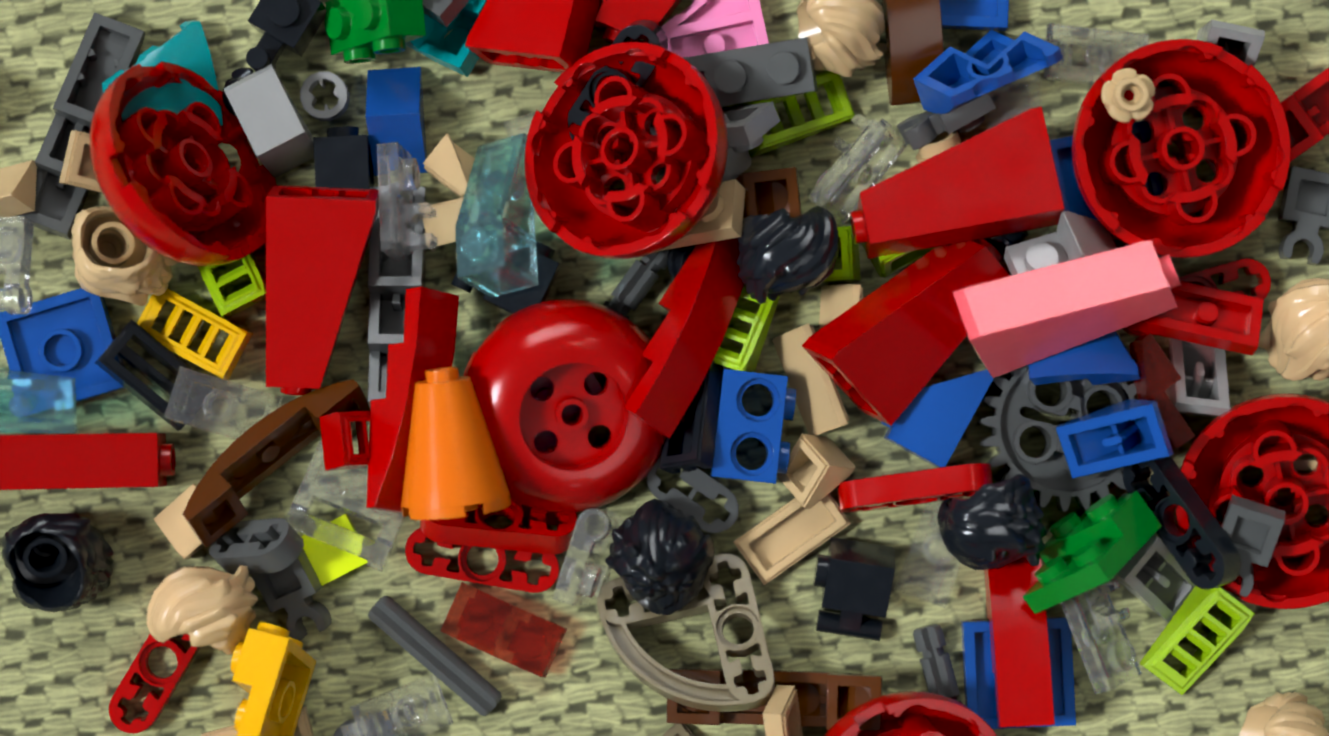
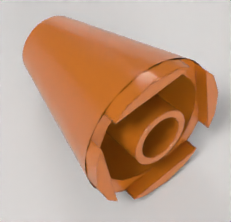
(450, 452)

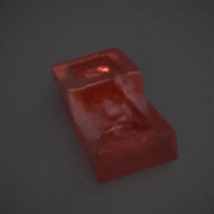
(1157, 376)
(503, 630)

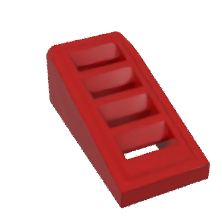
(338, 440)

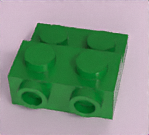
(372, 27)
(1090, 548)

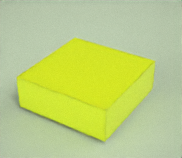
(330, 561)

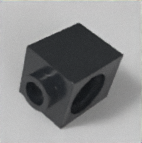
(343, 159)

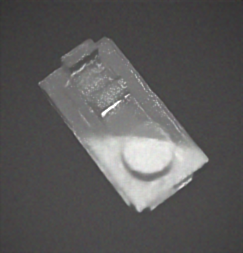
(1088, 51)
(858, 167)
(396, 181)
(1101, 637)
(403, 711)

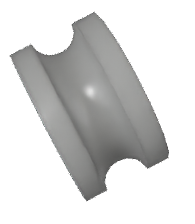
(340, 91)

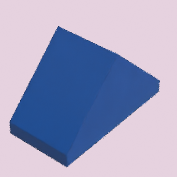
(396, 112)
(1114, 437)

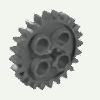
(1048, 470)

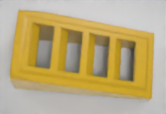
(228, 355)

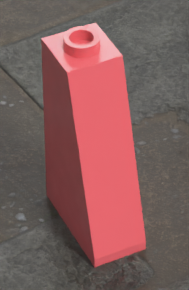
(1065, 305)

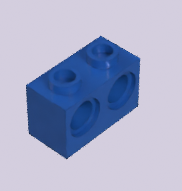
(737, 424)

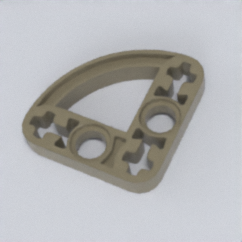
(682, 689)

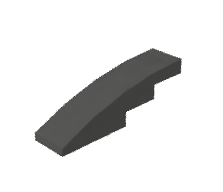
(103, 52)
(387, 292)

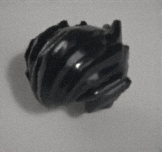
(786, 252)
(994, 525)
(661, 557)
(57, 561)

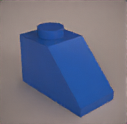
(939, 417)

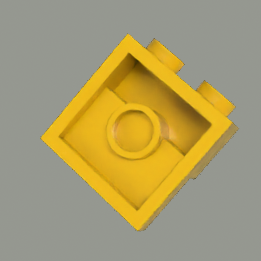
(275, 676)

